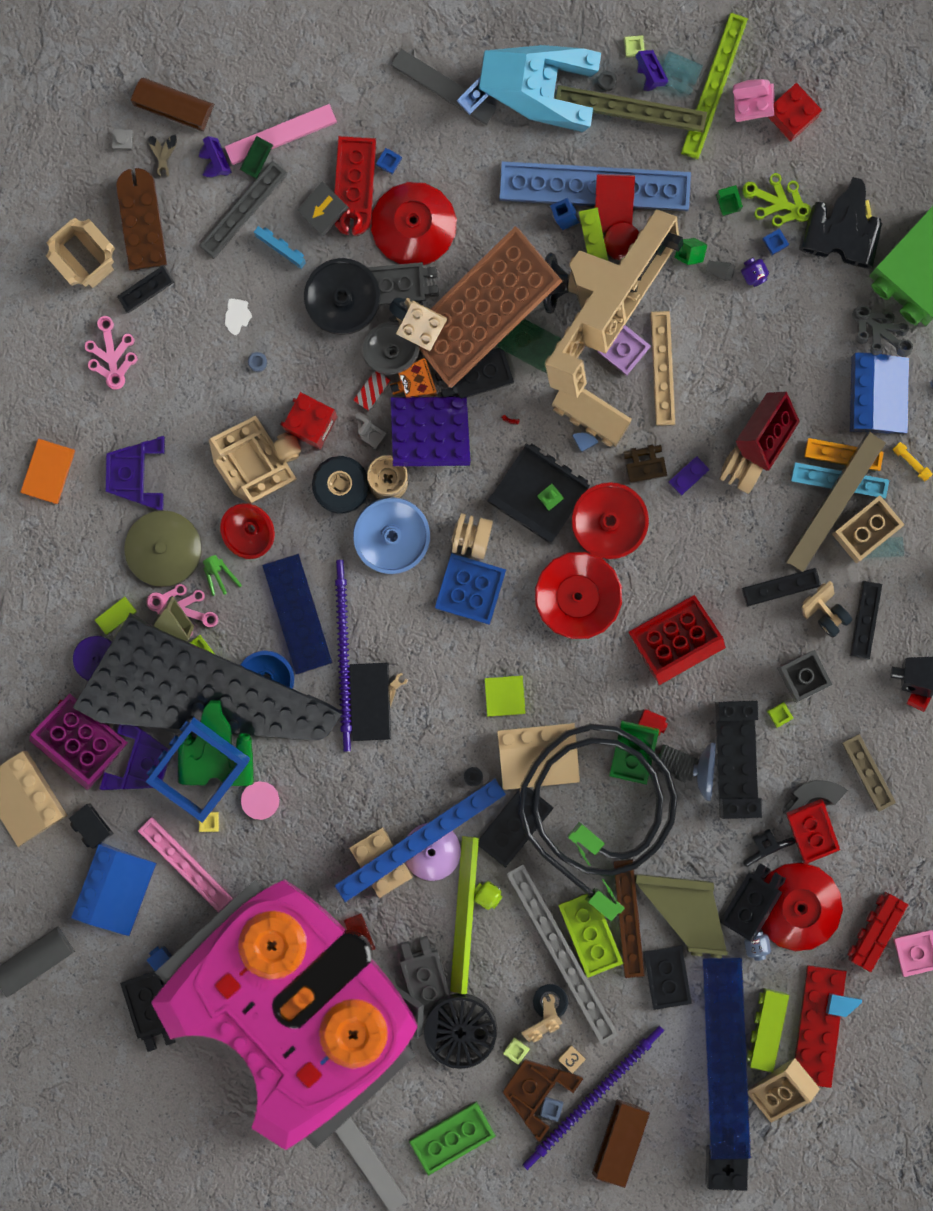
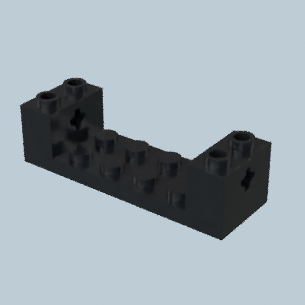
(737, 759)

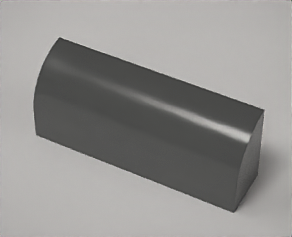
(34, 961)

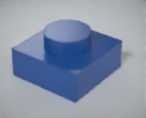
(388, 161)
(775, 241)

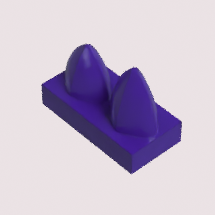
(651, 68)
(218, 164)

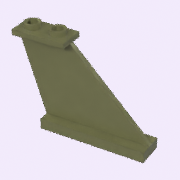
(689, 910)

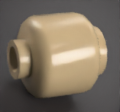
(287, 447)

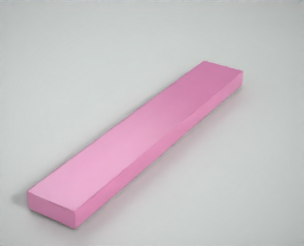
(284, 132)
(185, 864)

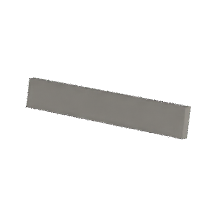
(370, 1165)

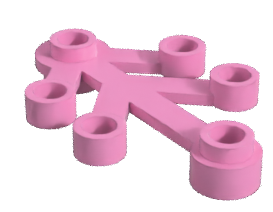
(111, 356)
(183, 603)

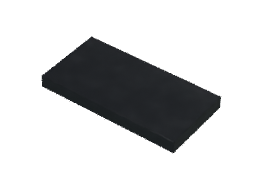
(370, 701)
(505, 834)

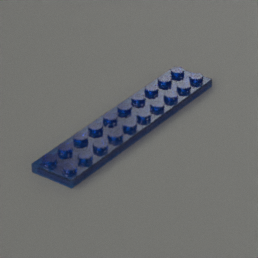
(726, 1058)

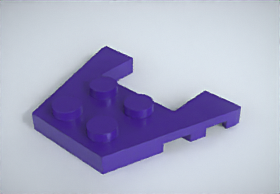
(126, 473)
(143, 756)

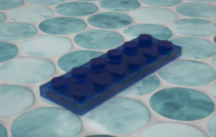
(297, 614)

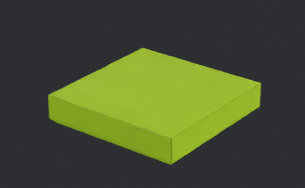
(505, 696)

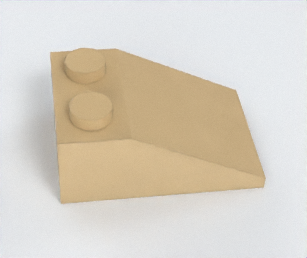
(783, 1090)

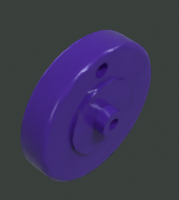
(89, 654)

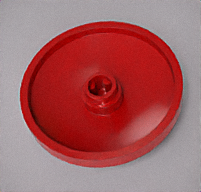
(610, 520)

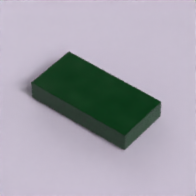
(256, 157)

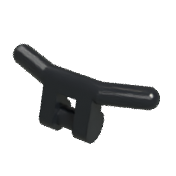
(763, 852)

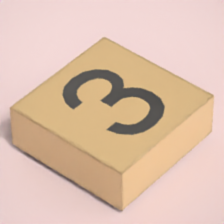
(571, 1059)

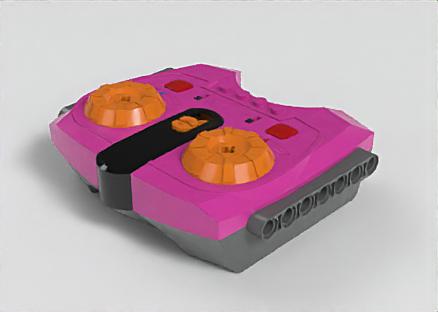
(295, 1004)

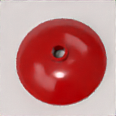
(239, 535)

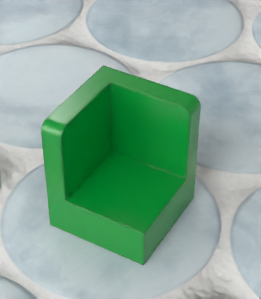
(729, 200)
(692, 251)

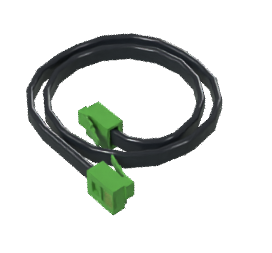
(585, 836)

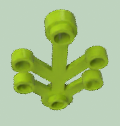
(780, 201)

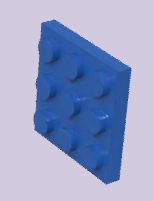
(470, 589)

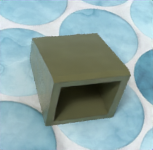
(174, 620)

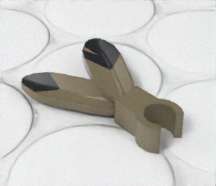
(163, 153)

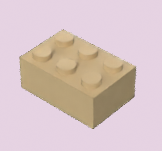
(868, 529)
(372, 847)

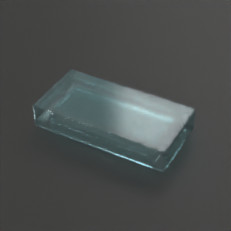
(890, 548)

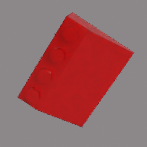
(677, 639)

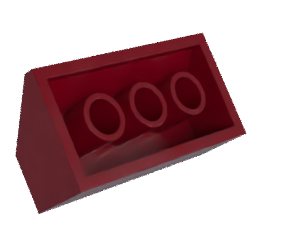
(768, 430)

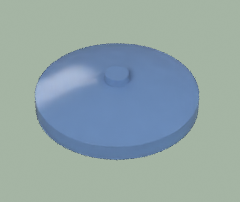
(391, 535)

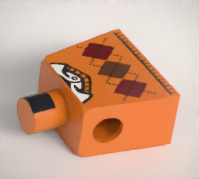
(415, 381)

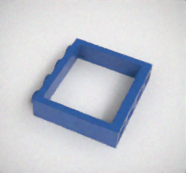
(216, 741)

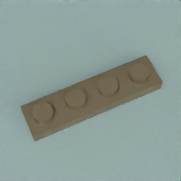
(868, 772)

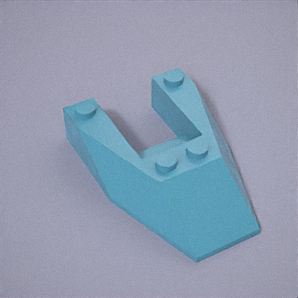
(527, 80)

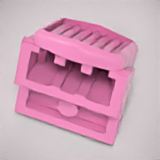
(753, 99)

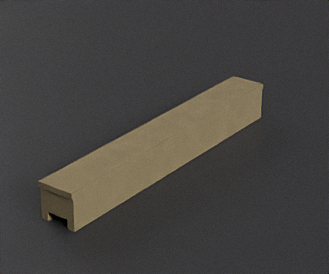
(835, 501)

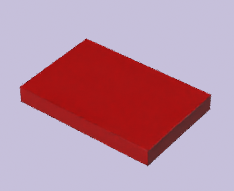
(614, 199)
(813, 831)

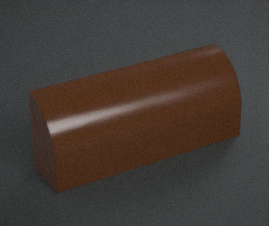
(172, 104)
(620, 1143)

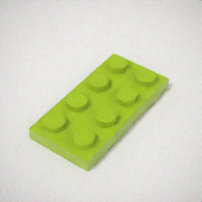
(590, 936)

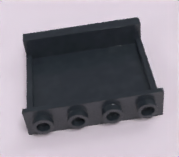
(528, 478)

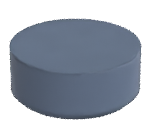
(257, 362)

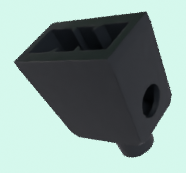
(915, 675)

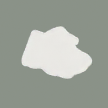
(237, 315)

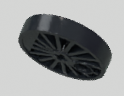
(451, 1031)

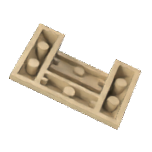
(249, 461)

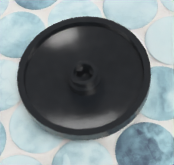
(342, 296)

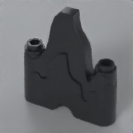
(846, 229)

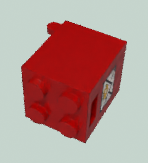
(309, 420)

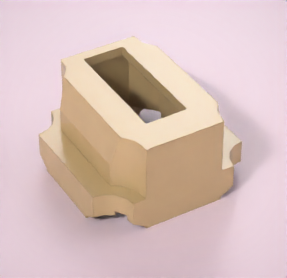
(95, 243)

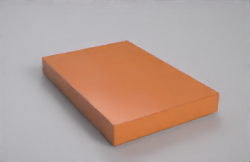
(48, 471)

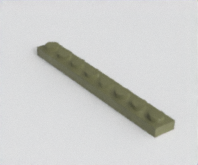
(635, 109)

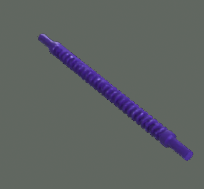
(340, 582)
(541, 1150)

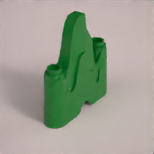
(201, 761)

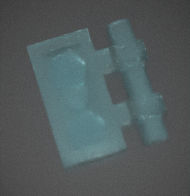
(682, 68)

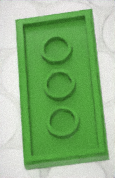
(452, 1138)

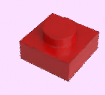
(918, 702)

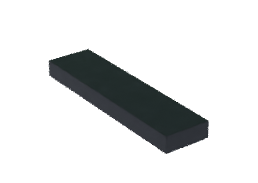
(781, 587)
(866, 620)

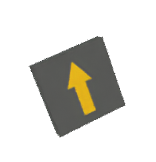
(323, 208)

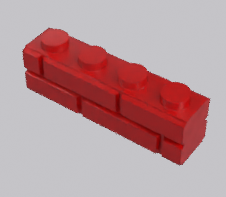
(877, 932)

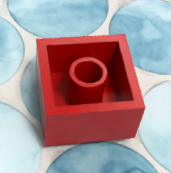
(794, 112)

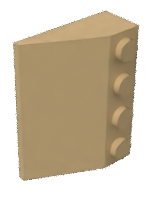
(594, 415)
(522, 746)
(26, 799)

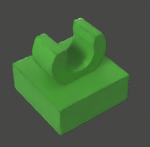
(550, 497)

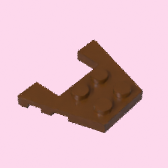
(531, 1086)

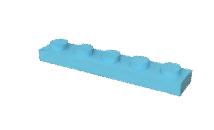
(827, 477)

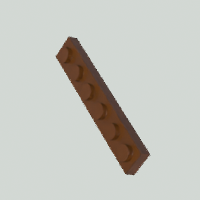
(629, 922)

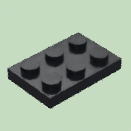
(667, 977)

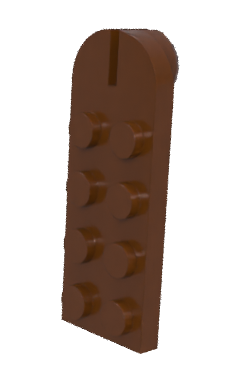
(141, 220)

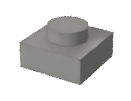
(122, 139)

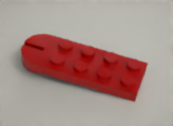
(355, 182)

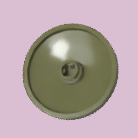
(163, 548)

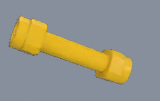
(924, 473)

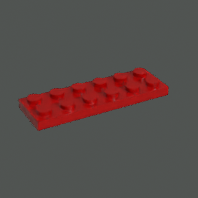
(818, 1029)

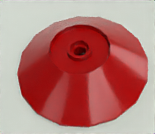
(419, 241)
(598, 589)
(821, 911)

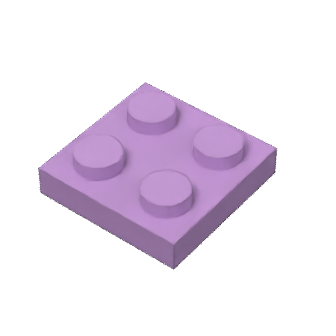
(626, 351)

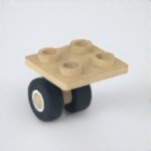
(833, 618)

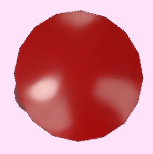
(619, 239)

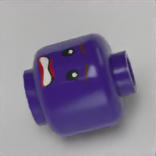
(755, 272)

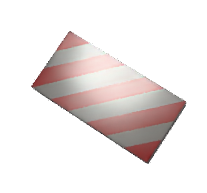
(372, 390)

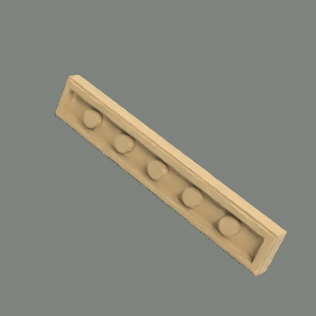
(662, 368)

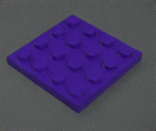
(430, 431)

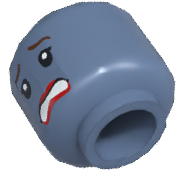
(759, 947)

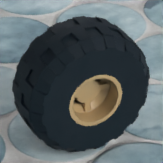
(340, 484)

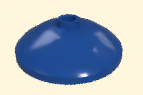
(270, 663)

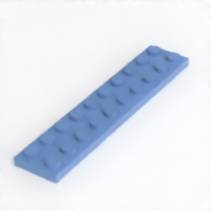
(578, 183)

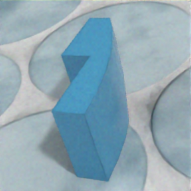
(842, 1005)

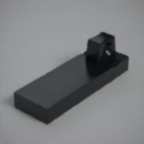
(145, 289)

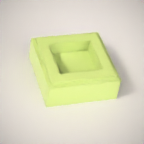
(633, 45)
(516, 1050)

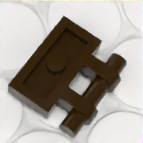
(645, 469)

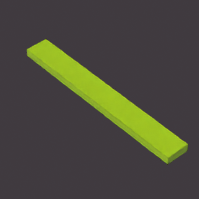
(716, 82)
(464, 915)

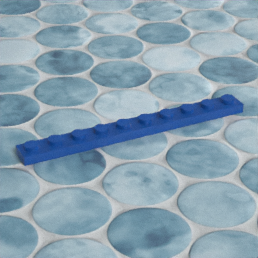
(419, 840)

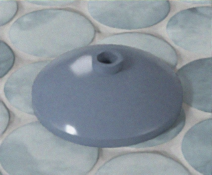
(705, 771)

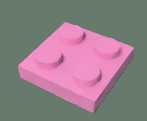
(915, 952)

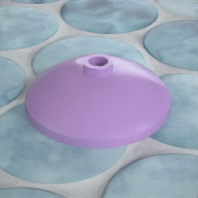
(442, 863)

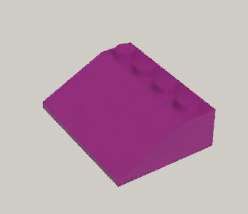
(77, 742)

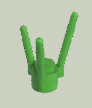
(212, 567)

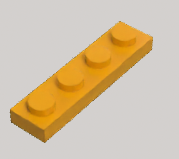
(835, 453)

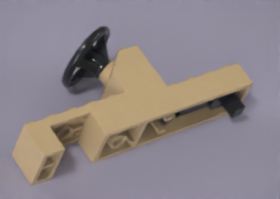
(606, 296)

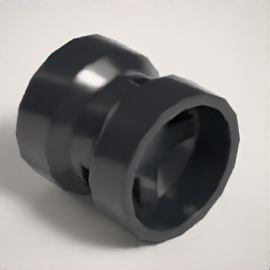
(473, 776)

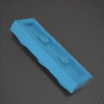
(280, 246)

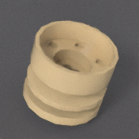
(383, 468)
(742, 469)
(471, 536)

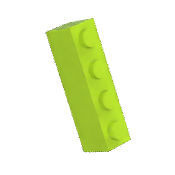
(768, 1030)

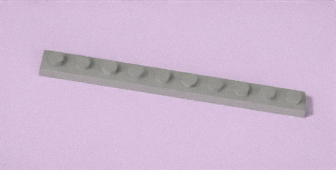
(562, 954)

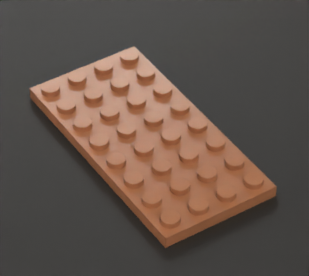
(489, 304)

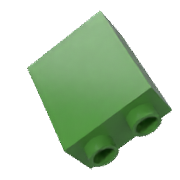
(909, 273)

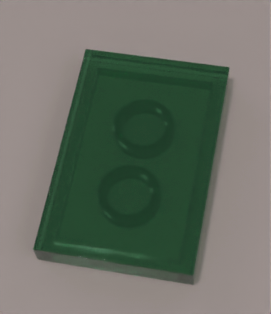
(530, 344)

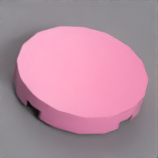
(260, 800)

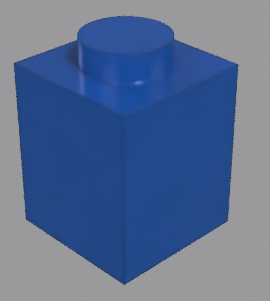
(564, 214)
(158, 957)

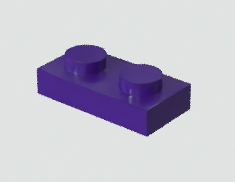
(688, 476)

